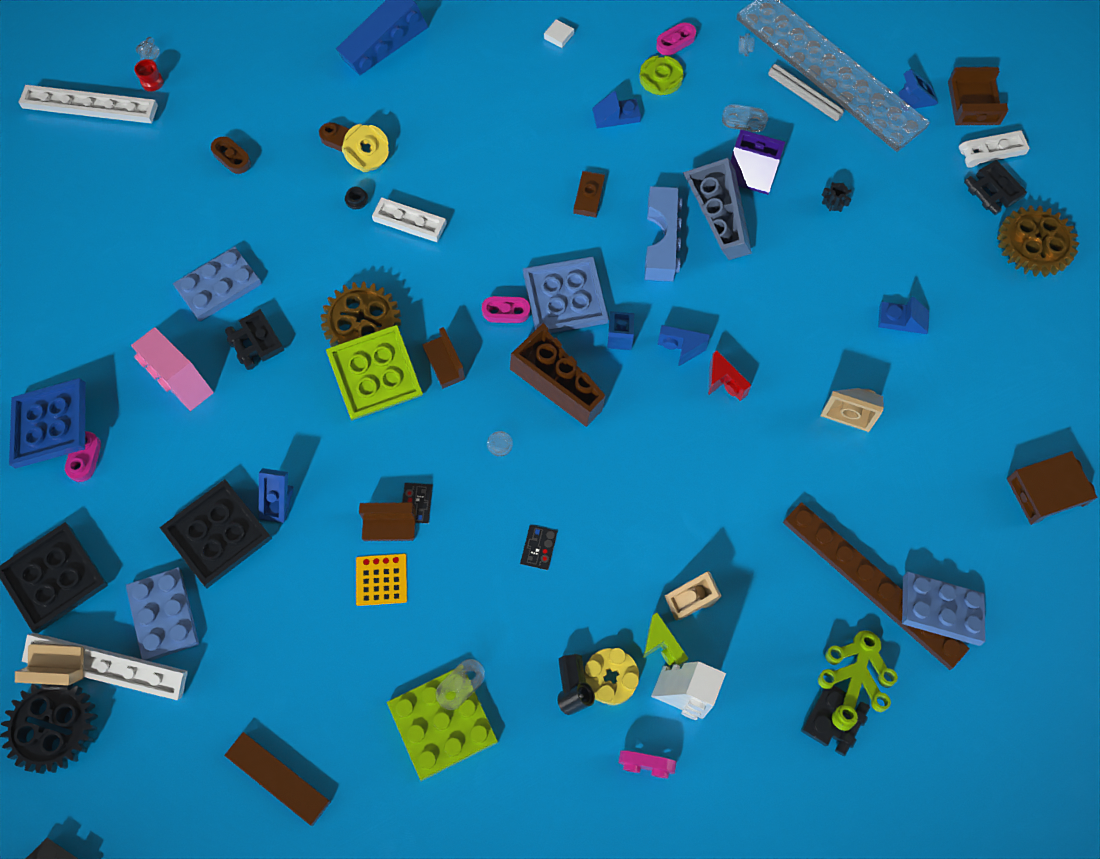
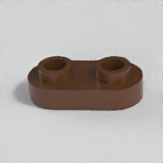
(335, 137)
(232, 156)

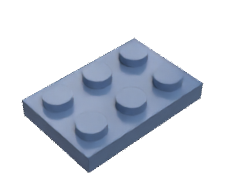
(217, 284)
(943, 608)
(162, 615)

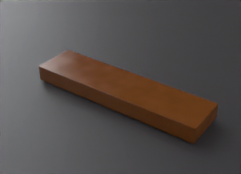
(277, 779)

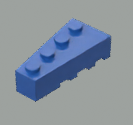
(382, 34)

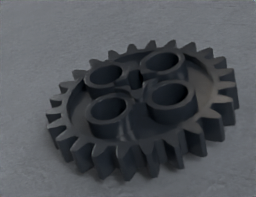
(38, 752)

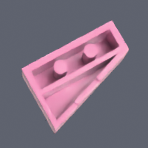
(172, 368)

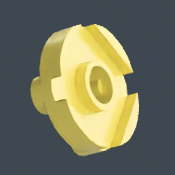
(363, 160)
(627, 677)

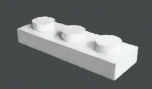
(409, 219)

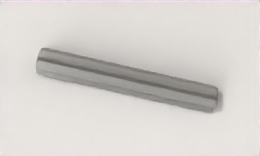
(806, 92)

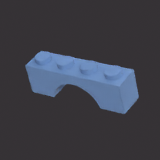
(661, 257)

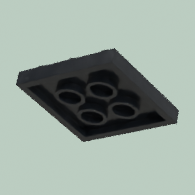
(215, 533)
(51, 578)

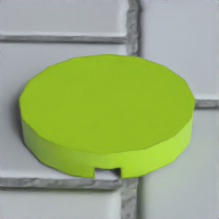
(661, 75)

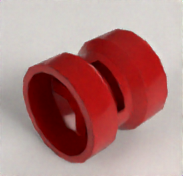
(149, 75)

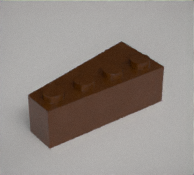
(556, 375)

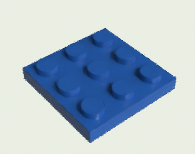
(47, 423)

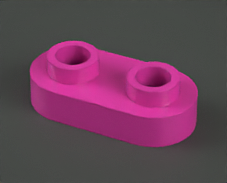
(673, 39)
(506, 307)
(86, 458)
(636, 761)

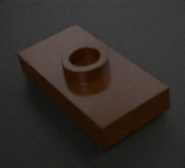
(589, 194)

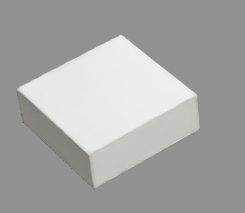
(559, 33)

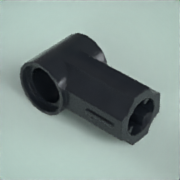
(576, 692)

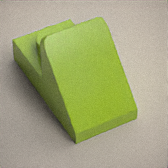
(660, 636)

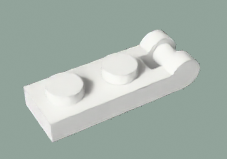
(994, 148)

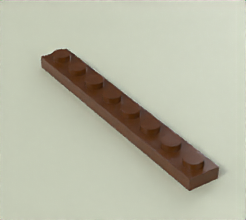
(868, 580)

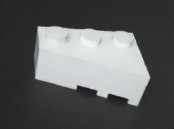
(689, 688)

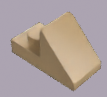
(693, 596)

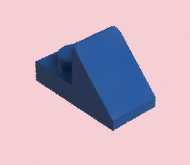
(917, 91)
(614, 112)
(908, 317)
(621, 330)
(688, 341)
(274, 495)

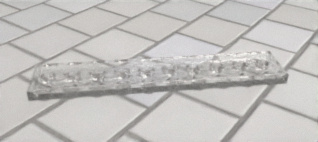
(834, 72)

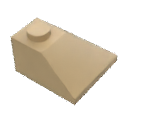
(854, 407)

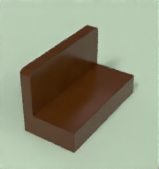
(444, 360)
(388, 521)

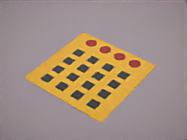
(381, 579)

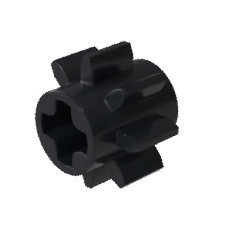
(836, 197)

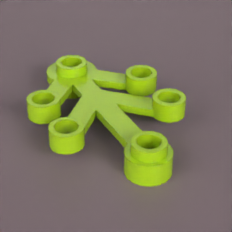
(859, 675)

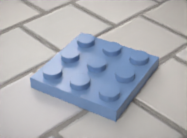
(565, 295)

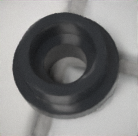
(354, 193)

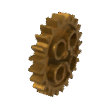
(1037, 241)
(369, 301)

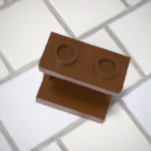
(976, 96)
(1051, 487)

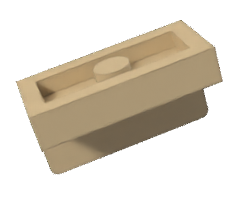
(52, 665)

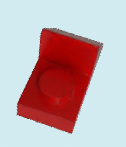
(724, 373)

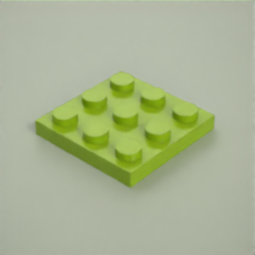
(374, 372)
(436, 735)

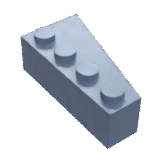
(721, 203)

